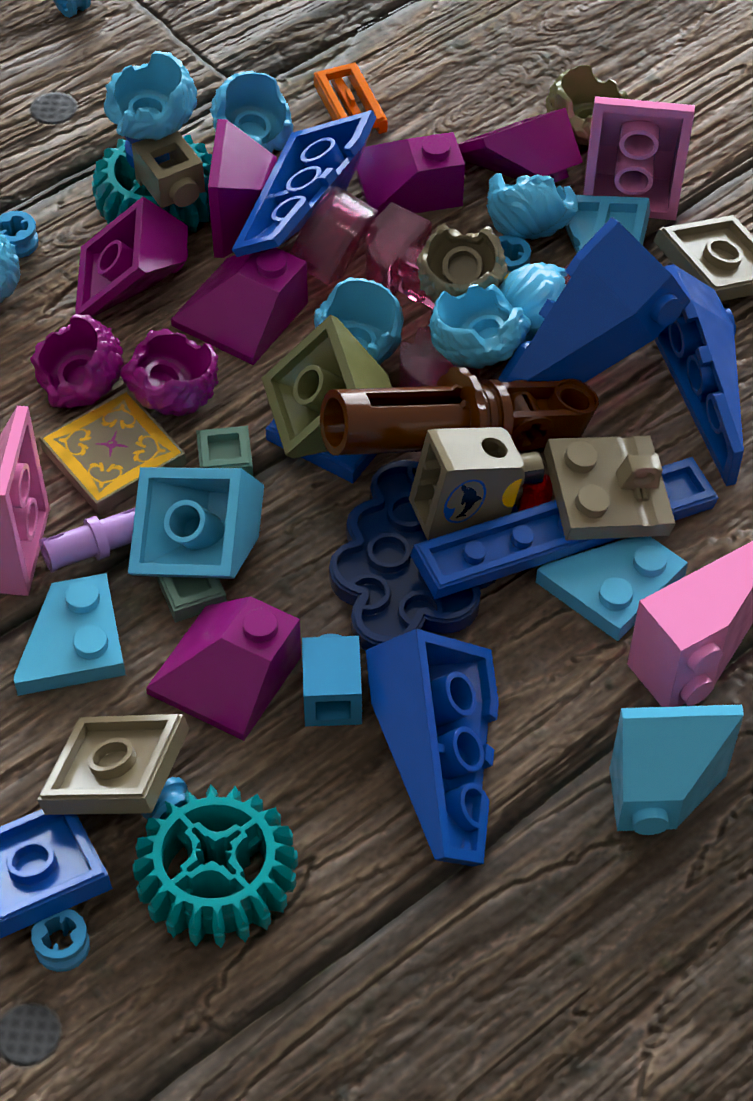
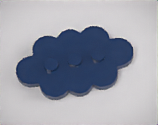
(379, 574)

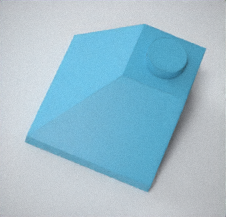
(194, 522)
(669, 762)

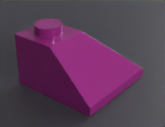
(527, 147)
(413, 174)
(235, 182)
(129, 257)
(246, 303)
(230, 664)

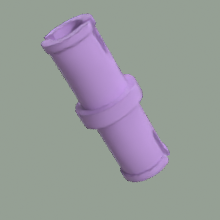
(90, 540)

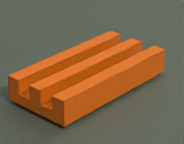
(333, 105)

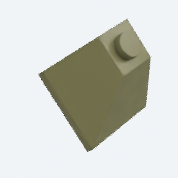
(299, 381)

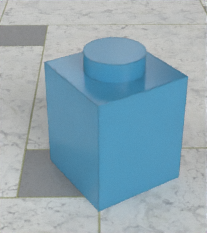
(332, 680)

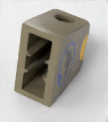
(469, 478)

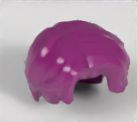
(78, 363)
(171, 373)

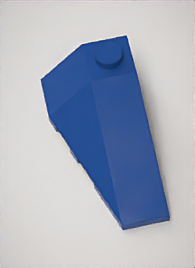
(303, 175)
(606, 311)
(704, 367)
(435, 716)

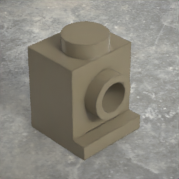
(175, 180)

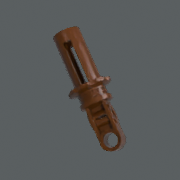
(400, 416)

